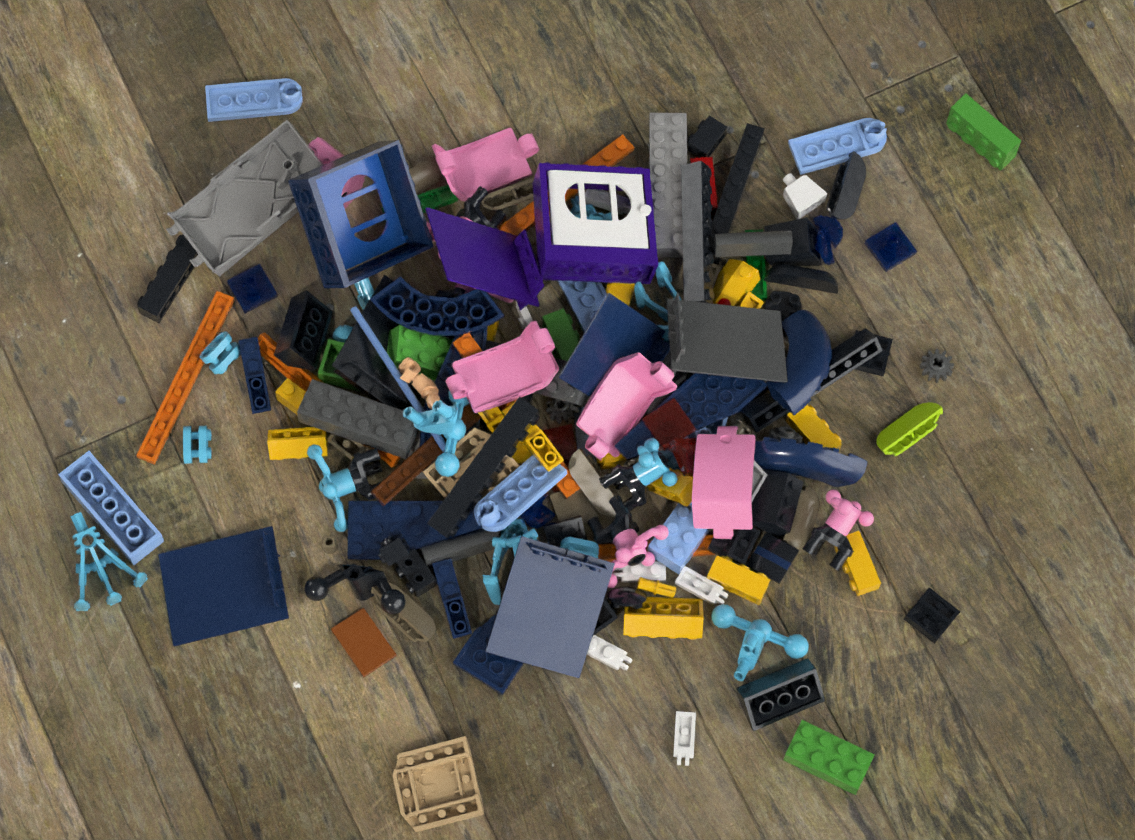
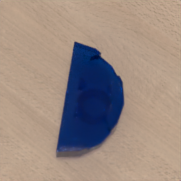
(834, 228)
(824, 247)

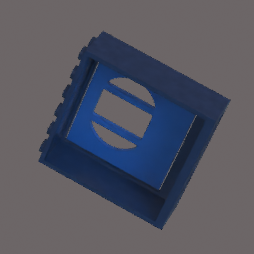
(327, 224)

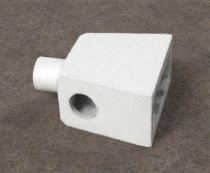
(802, 195)

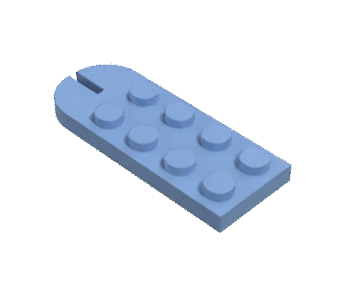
(252, 99)
(836, 143)
(583, 299)
(516, 494)

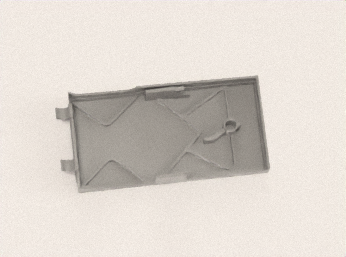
(245, 200)

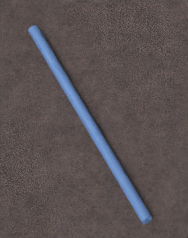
(393, 369)

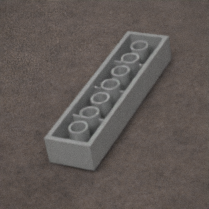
(666, 156)

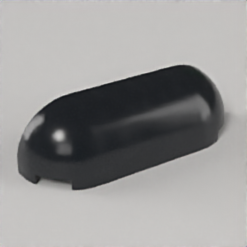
(847, 187)
(802, 277)

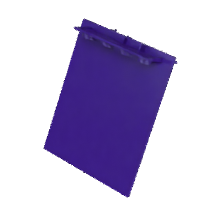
(487, 258)

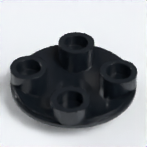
(784, 302)
(627, 597)

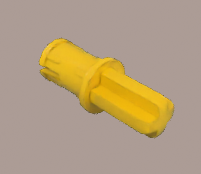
(656, 587)

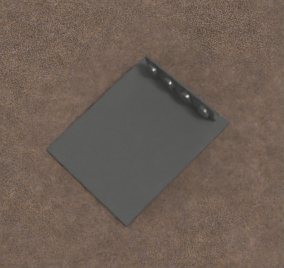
(726, 340)

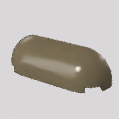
(425, 174)
(509, 196)
(587, 475)
(804, 519)
(411, 620)

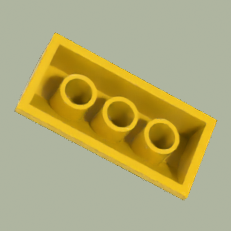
(665, 618)

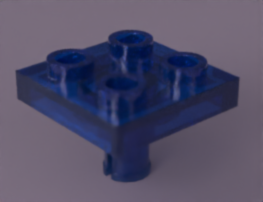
(890, 247)
(252, 288)
(538, 514)

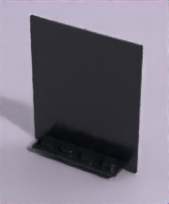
(363, 366)

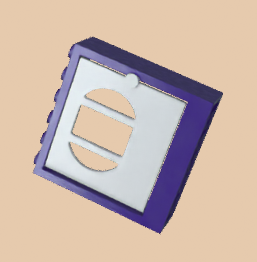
(594, 248)

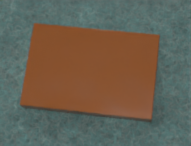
(363, 642)

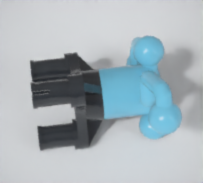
(637, 477)
(346, 480)

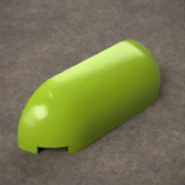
(909, 428)

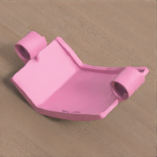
(487, 163)
(505, 370)
(622, 401)
(723, 481)

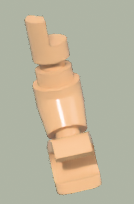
(423, 384)

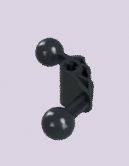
(361, 581)

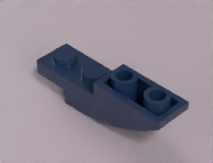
(255, 375)
(451, 598)

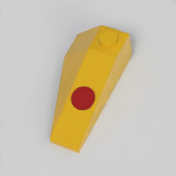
(734, 282)

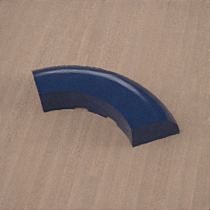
(436, 314)
(805, 362)
(809, 461)

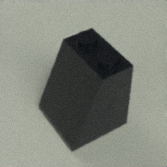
(803, 246)

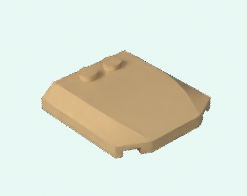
(466, 451)
(437, 785)

